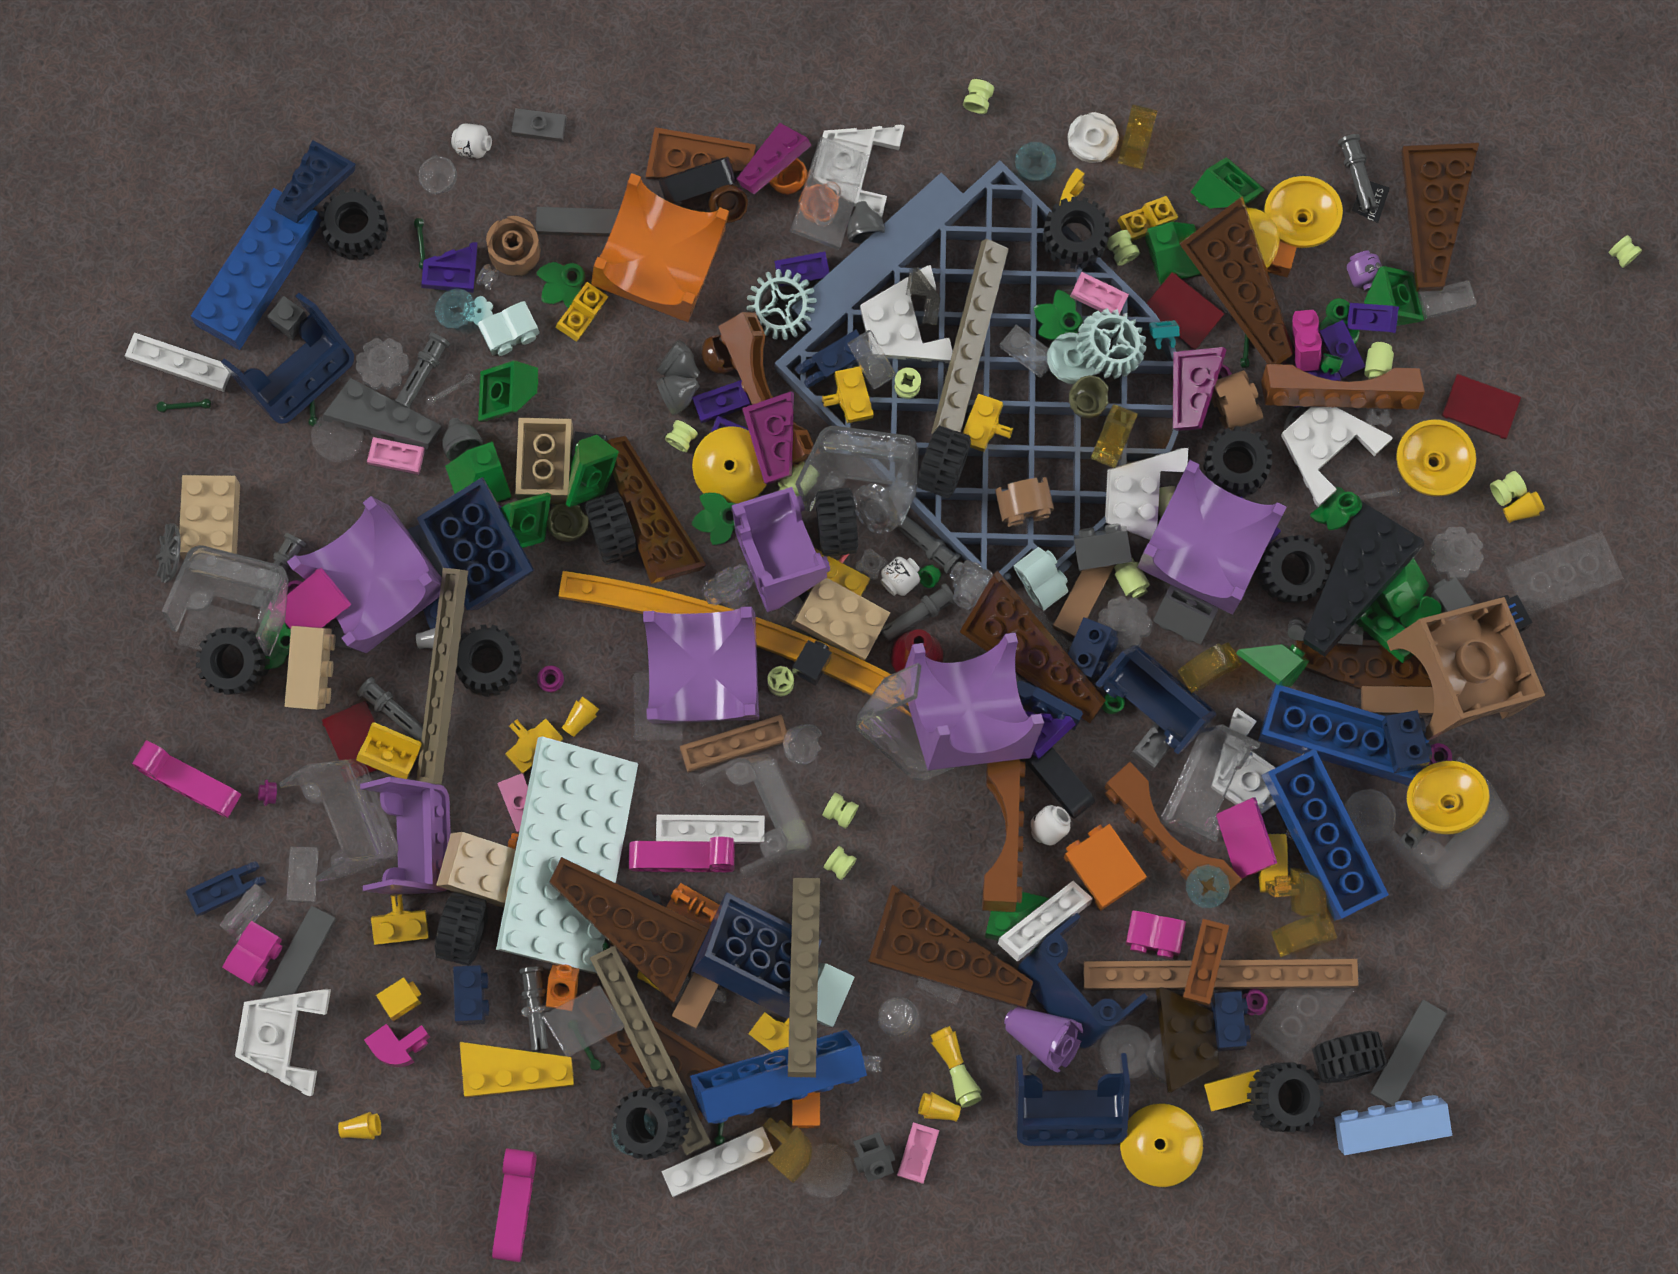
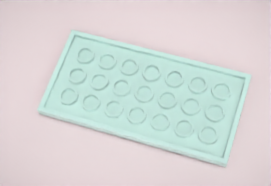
(571, 811)

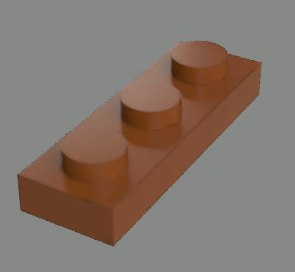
(1205, 962)

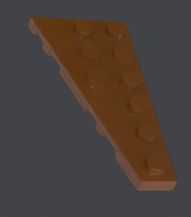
(1435, 196)
(1234, 267)
(658, 533)
(1037, 652)
(1365, 666)
(645, 932)
(932, 949)
(684, 1056)

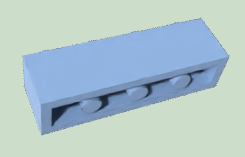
(1392, 1125)

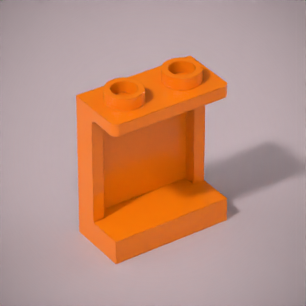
(1105, 865)

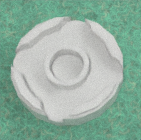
(1096, 144)

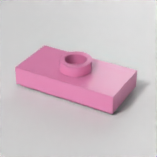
(1098, 294)
(396, 455)
(514, 794)
(918, 1153)

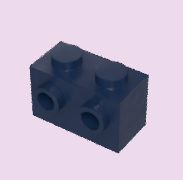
(1092, 648)
(1406, 741)
(469, 995)
(1229, 1021)

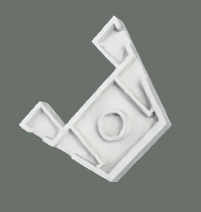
(863, 141)
(896, 328)
(1320, 436)
(1134, 491)
(1248, 780)
(269, 1033)

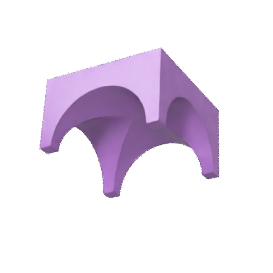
(1209, 540)
(378, 573)
(702, 666)
(972, 709)

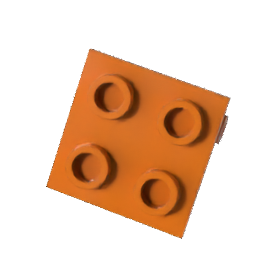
(693, 905)

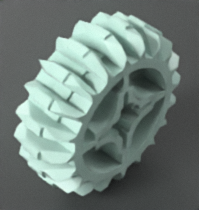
(772, 284)
(1125, 343)

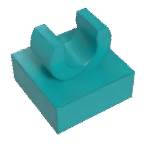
(1163, 330)

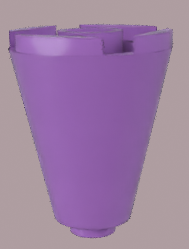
(1045, 1035)

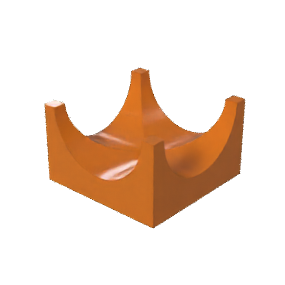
(658, 251)

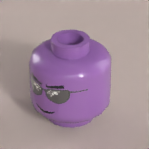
(1363, 269)

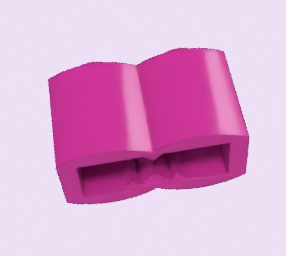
(1306, 340)
(1155, 934)
(253, 953)

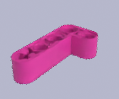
(185, 779)
(682, 855)
(514, 1204)

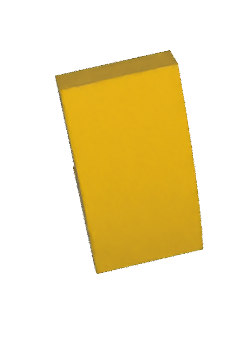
(1074, 185)
(1150, 215)
(581, 311)
(1279, 846)
(1229, 1091)

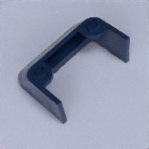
(304, 373)
(1158, 696)
(1062, 998)
(1072, 1115)

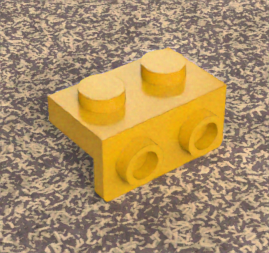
(389, 751)

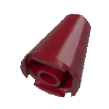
(902, 647)

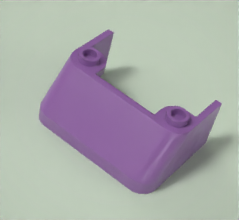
(421, 834)

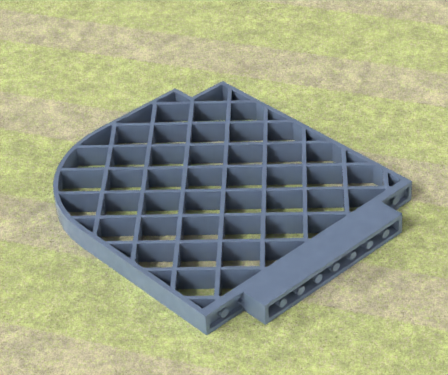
(885, 258)

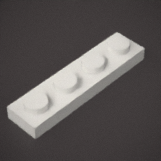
(178, 362)
(743, 828)
(1044, 921)
(717, 1161)

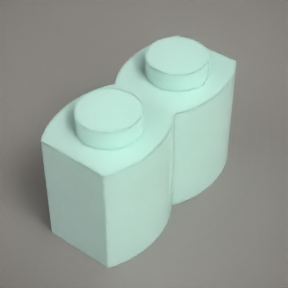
(508, 328)
(1041, 577)

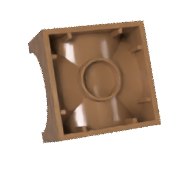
(1472, 663)

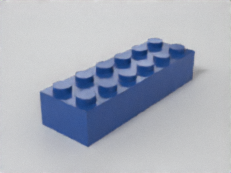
(254, 273)
(1334, 729)
(1325, 834)
(765, 1079)

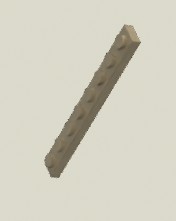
(971, 336)
(442, 675)
(804, 978)
(646, 1040)

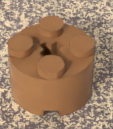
(507, 233)
(1236, 400)
(1025, 500)

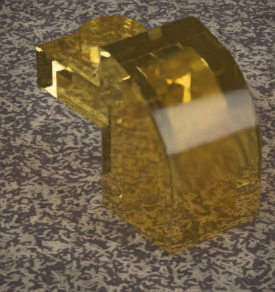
(1137, 136)
(1114, 436)
(1209, 666)
(1306, 892)
(1304, 934)
(794, 1152)

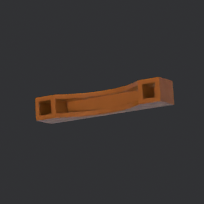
(745, 343)
(1293, 387)
(1132, 793)
(1000, 882)

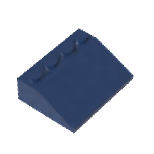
(475, 536)
(748, 954)

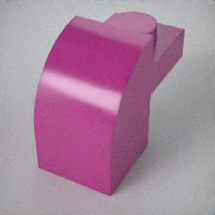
(395, 1052)

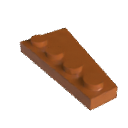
(680, 151)

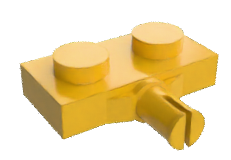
(851, 395)
(984, 422)
(523, 752)
(399, 924)
(771, 1033)

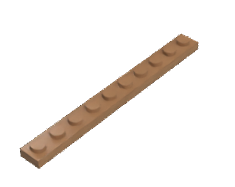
(1230, 975)

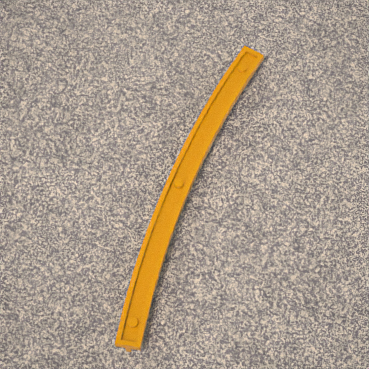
(769, 635)

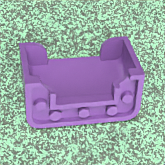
(778, 547)

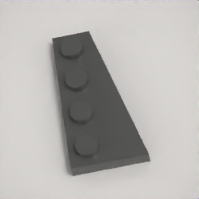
(372, 411)

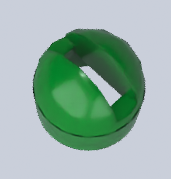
(1332, 362)
(925, 572)
(1111, 700)

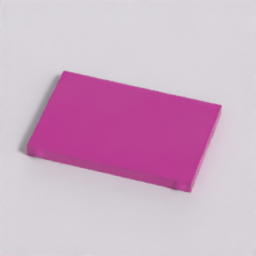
(315, 602)
(1246, 838)

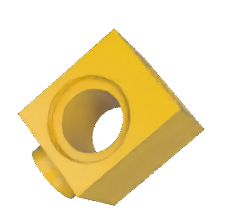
(399, 998)

